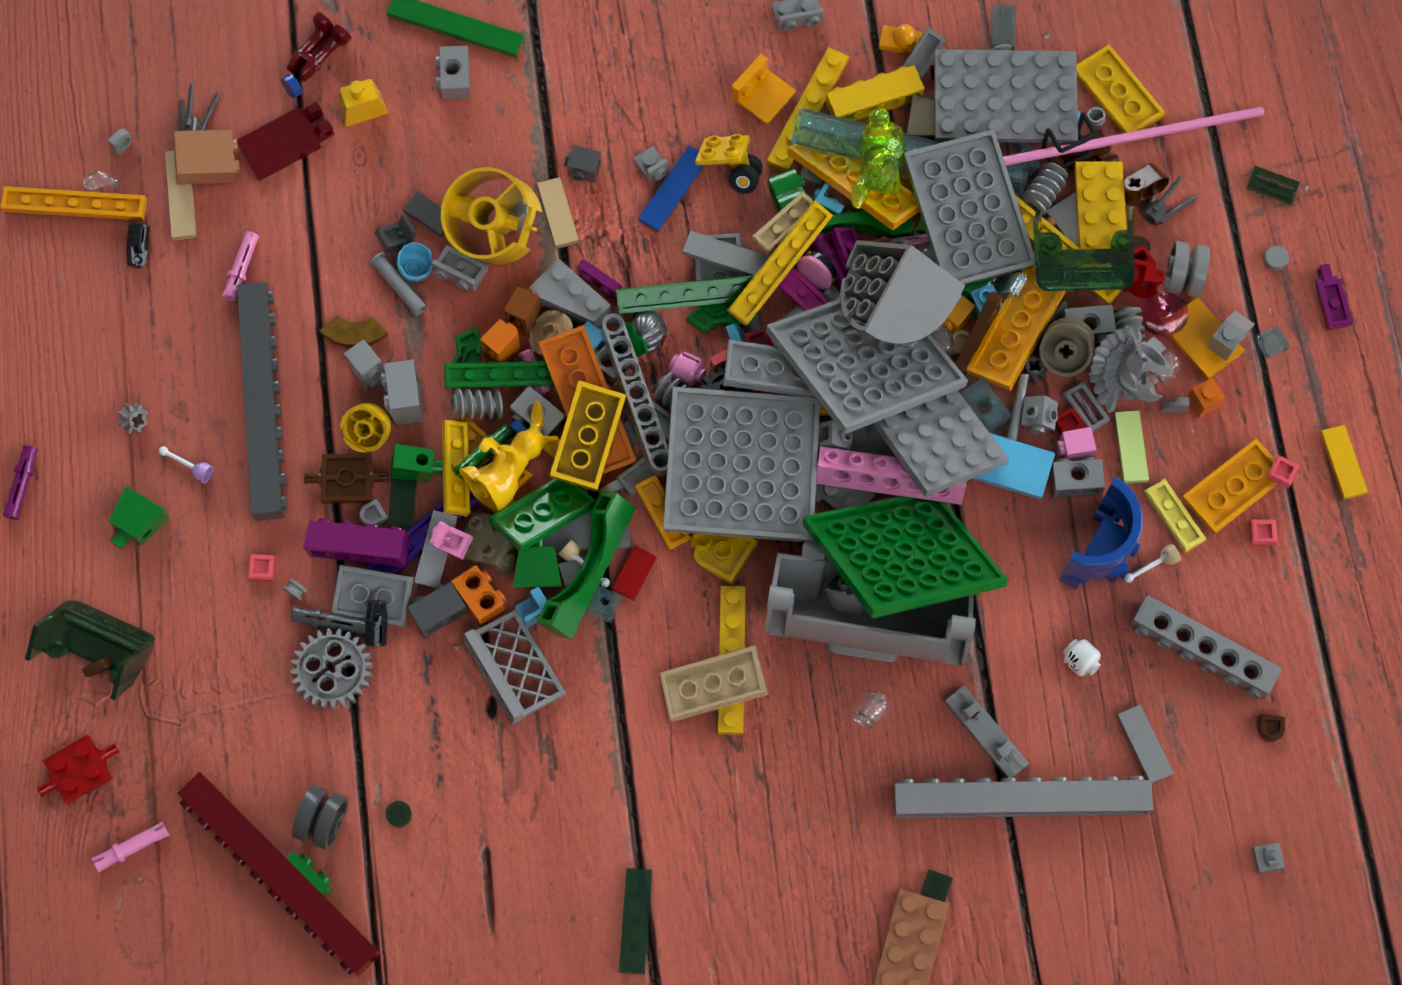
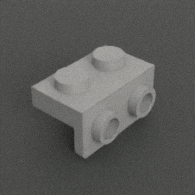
(459, 268)

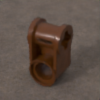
(1144, 184)

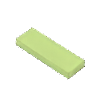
(1131, 447)

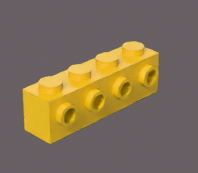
(881, 92)

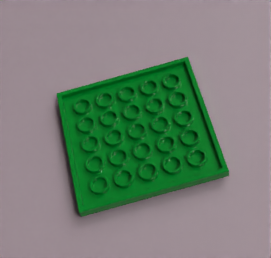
(903, 554)

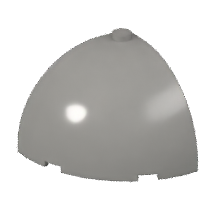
(896, 292)

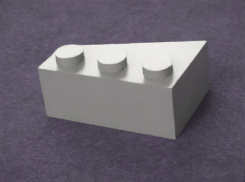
(566, 292)

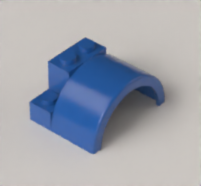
(1111, 543)

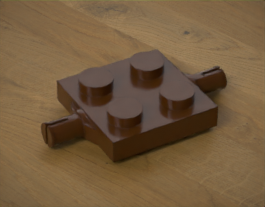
(346, 478)

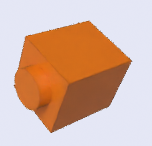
(1206, 397)

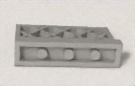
(492, 671)

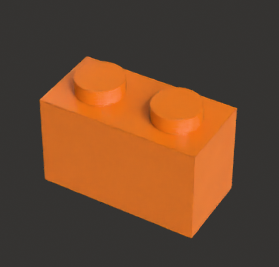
(501, 342)

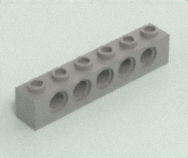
(1219, 646)

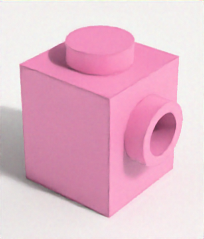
(1076, 444)

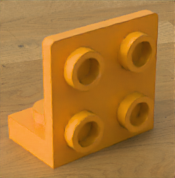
(761, 91)

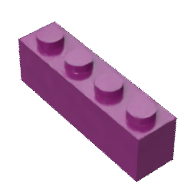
(357, 542)

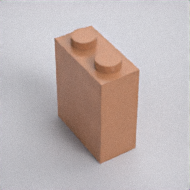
(205, 157)

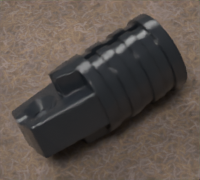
(137, 244)
(376, 623)

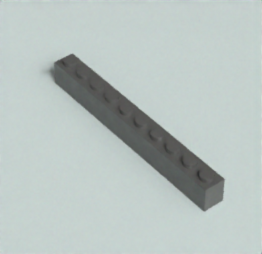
(260, 401)

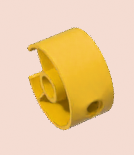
(475, 211)

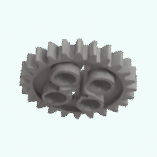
(319, 651)

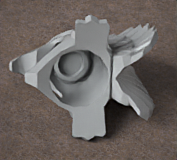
(1123, 365)

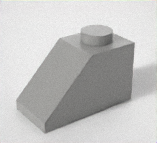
(1230, 335)

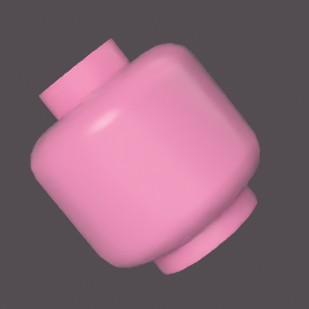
(687, 368)

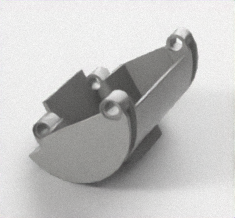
(802, 611)

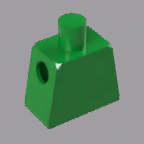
(414, 463)
(135, 518)
(537, 567)

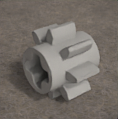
(135, 412)

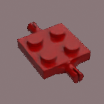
(77, 769)

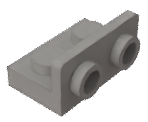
(796, 14)

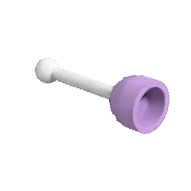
(201, 471)

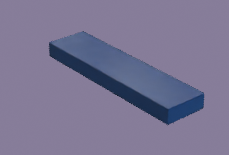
(671, 190)

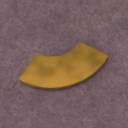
(351, 333)

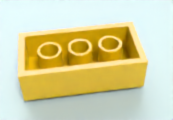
(587, 436)

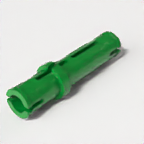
(477, 456)

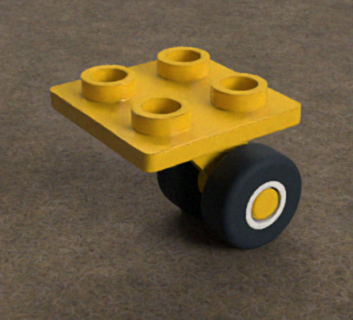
(732, 151)

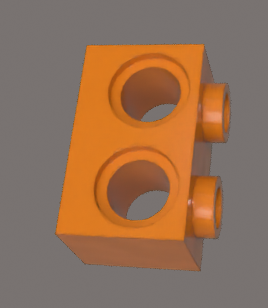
(475, 597)

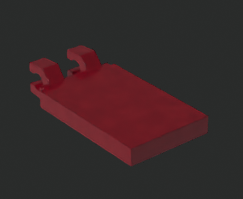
(284, 140)

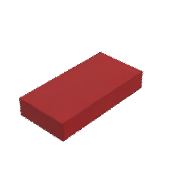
(634, 573)

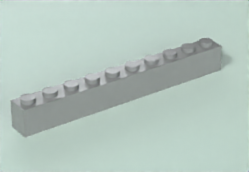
(1022, 799)

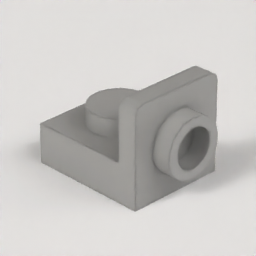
(651, 165)

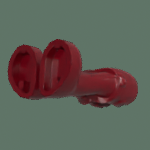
(323, 28)

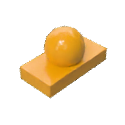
(899, 39)

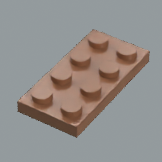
(911, 940)

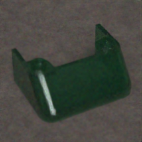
(1084, 268)
(93, 636)

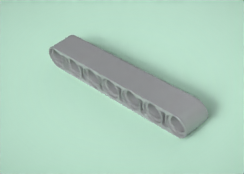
(637, 383)

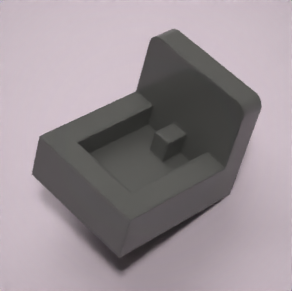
(396, 235)

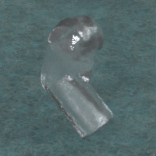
(99, 179)

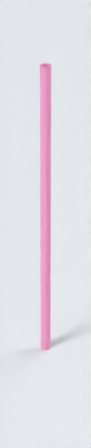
(1137, 135)

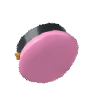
(817, 269)

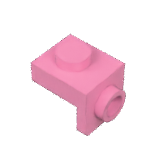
(450, 540)

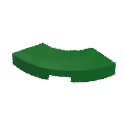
(712, 316)
(468, 347)

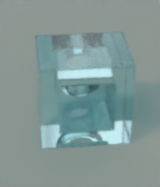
(605, 612)

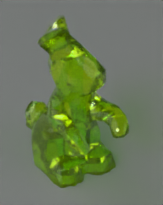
(881, 154)

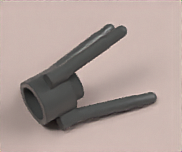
(190, 122)
(1155, 211)

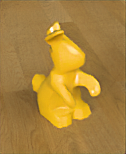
(498, 481)

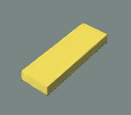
(1174, 515)

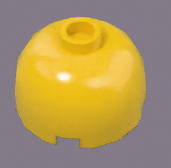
(365, 427)

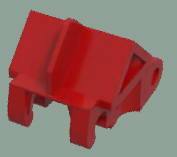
(1146, 275)

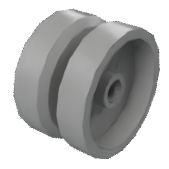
(1187, 269)

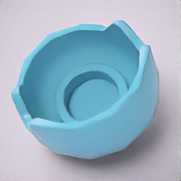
(414, 262)

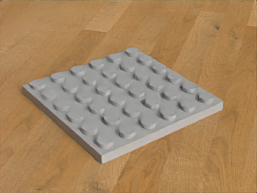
(858, 375)
(741, 464)

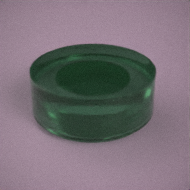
(398, 814)

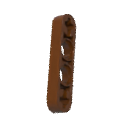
(979, 330)

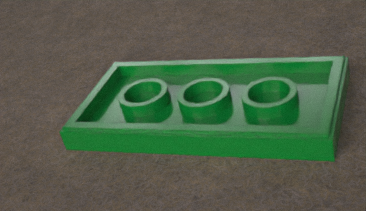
(541, 513)

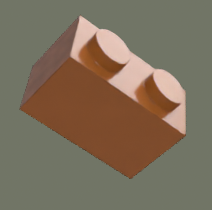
(523, 310)

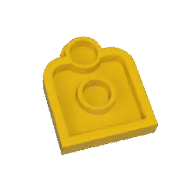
(722, 554)

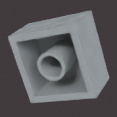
(402, 392)

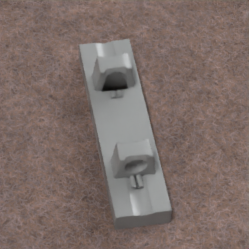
(986, 733)

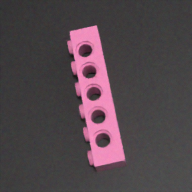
(875, 474)

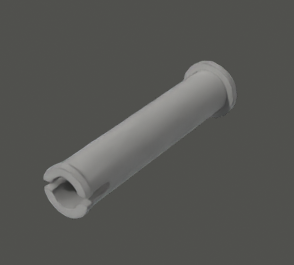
(398, 283)

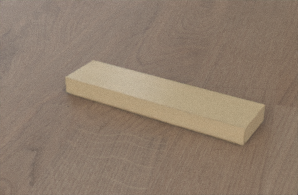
(180, 203)

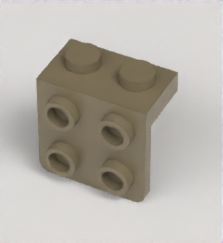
(489, 545)

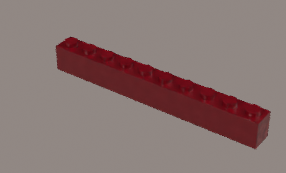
(279, 874)

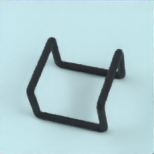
(1048, 133)

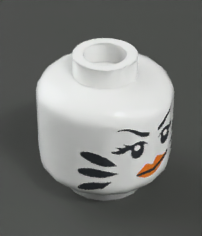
(1082, 657)

